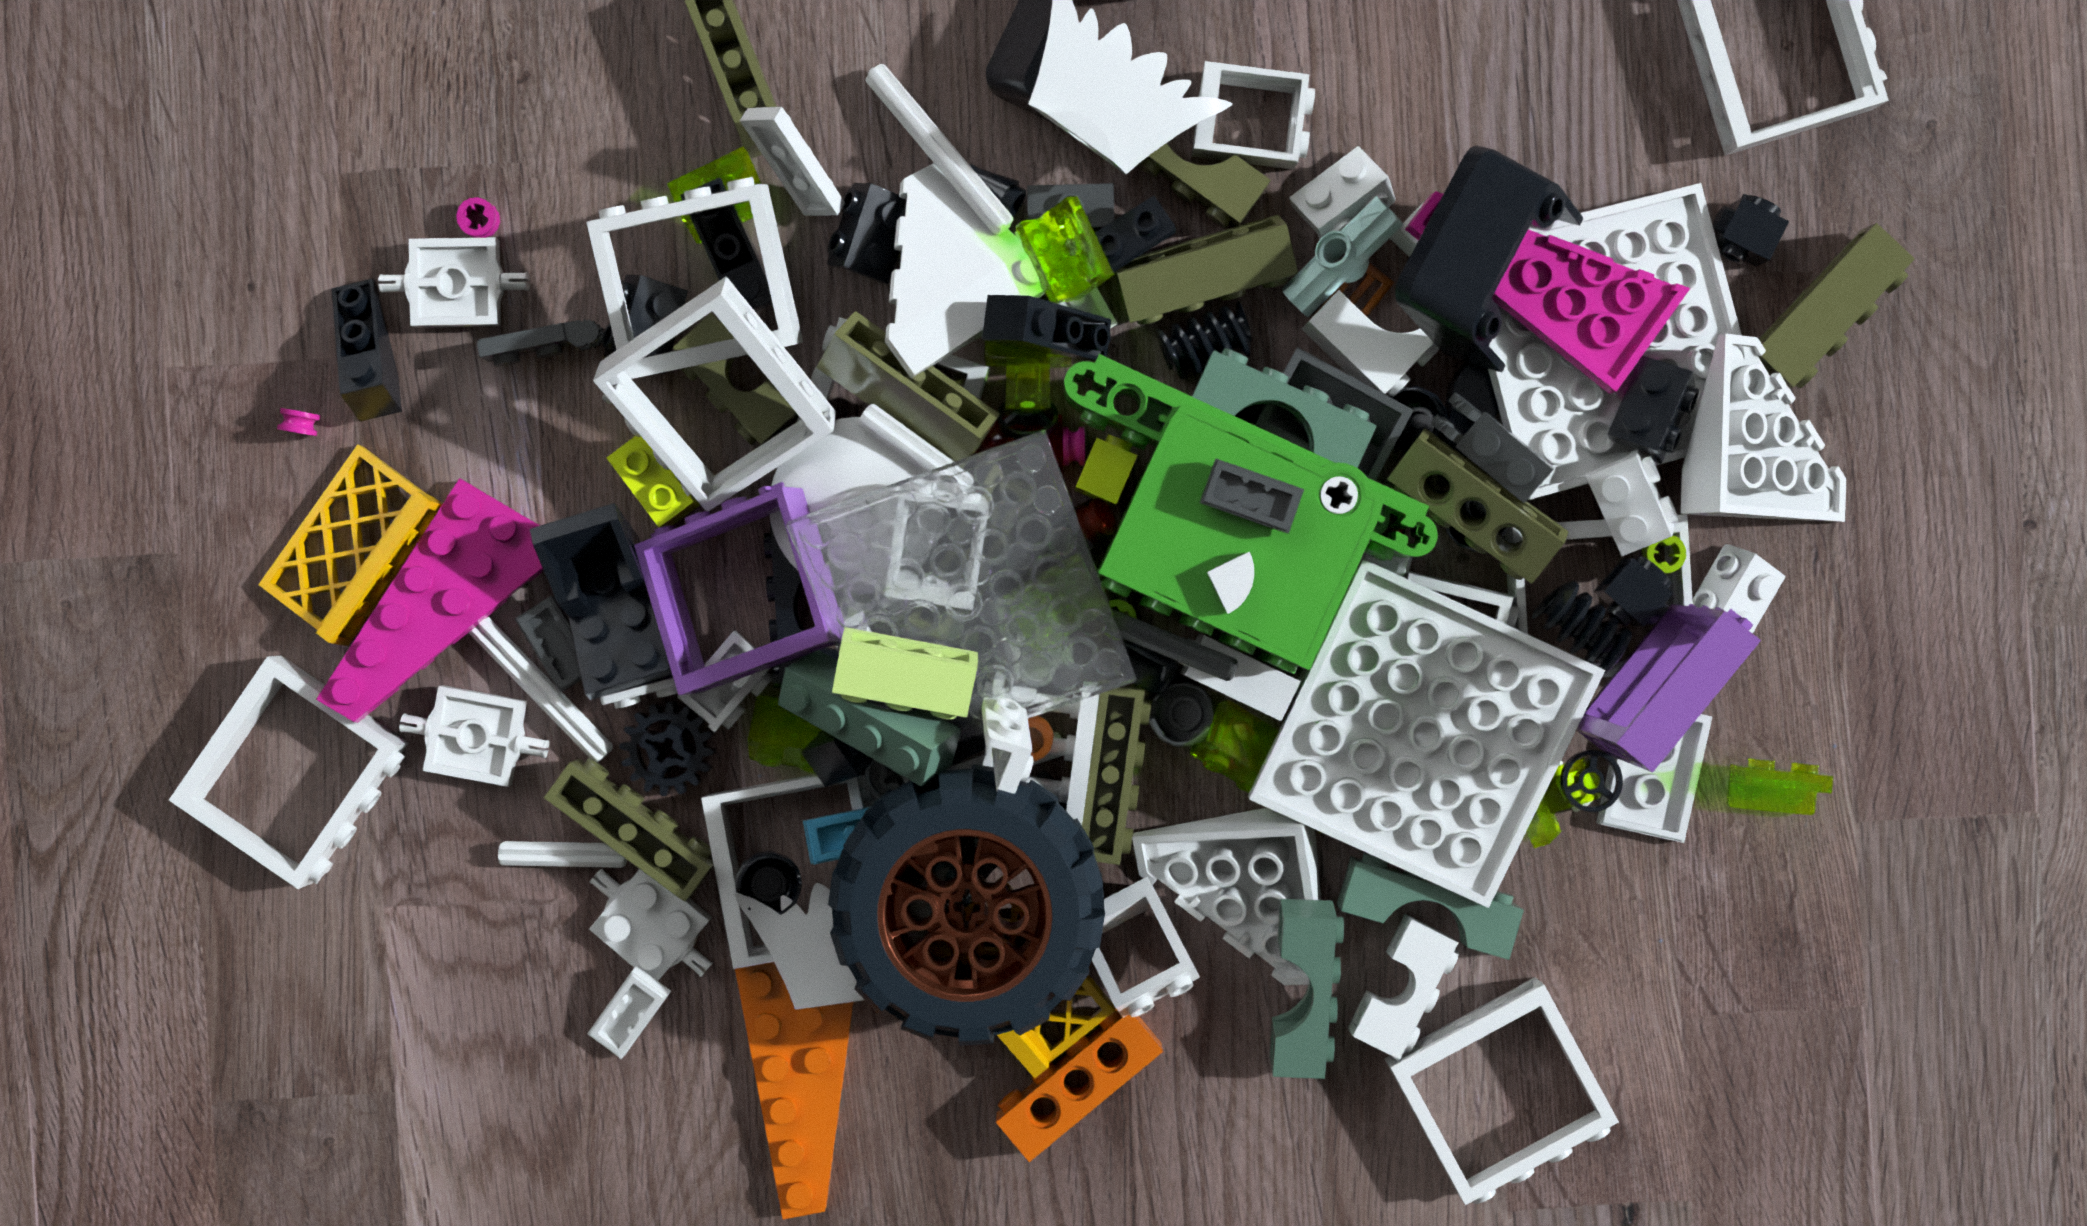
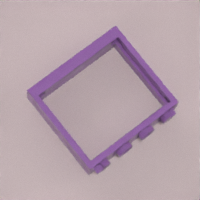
(671, 608)
(1667, 683)

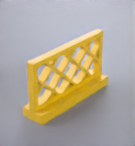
(375, 573)
(1032, 1047)

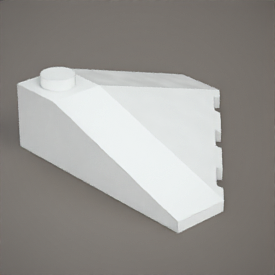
(947, 272)
(1750, 448)
(1236, 875)

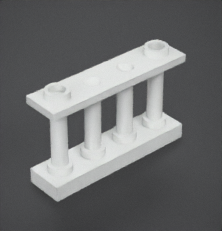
(1075, 749)

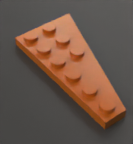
(799, 1083)

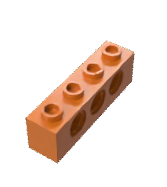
(1036, 1132)

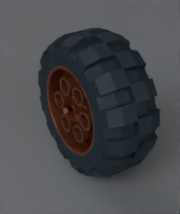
(1014, 832)

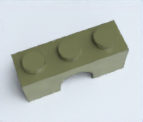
(760, 412)

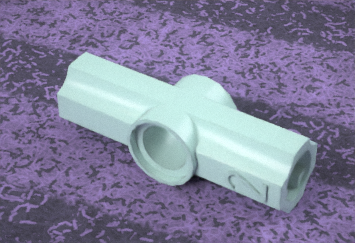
(1358, 242)

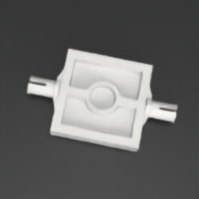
(454, 282)
(474, 735)
(650, 924)

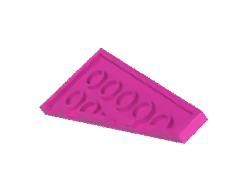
(1580, 302)
(451, 581)

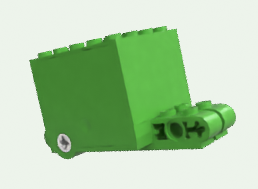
(1173, 540)

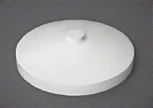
(838, 469)

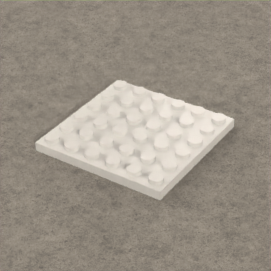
(1557, 405)
(1425, 733)

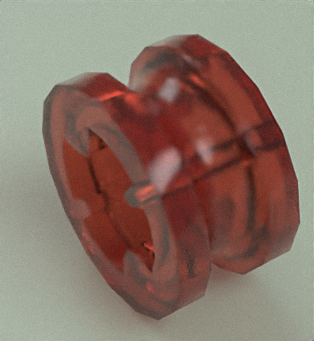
(1096, 520)

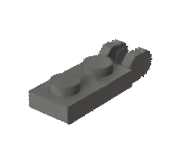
(545, 341)
(1496, 450)

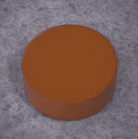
(1041, 737)

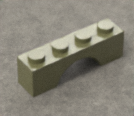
(1223, 188)

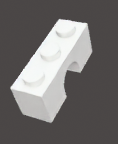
(1393, 1021)

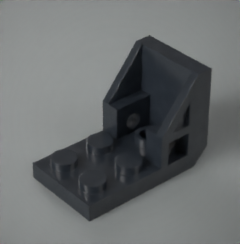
(604, 593)

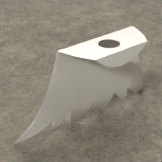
(1107, 98)
(805, 949)

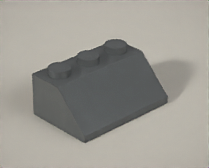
(1342, 389)

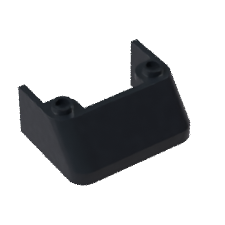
(1019, 54)
(1469, 248)

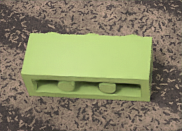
(905, 673)

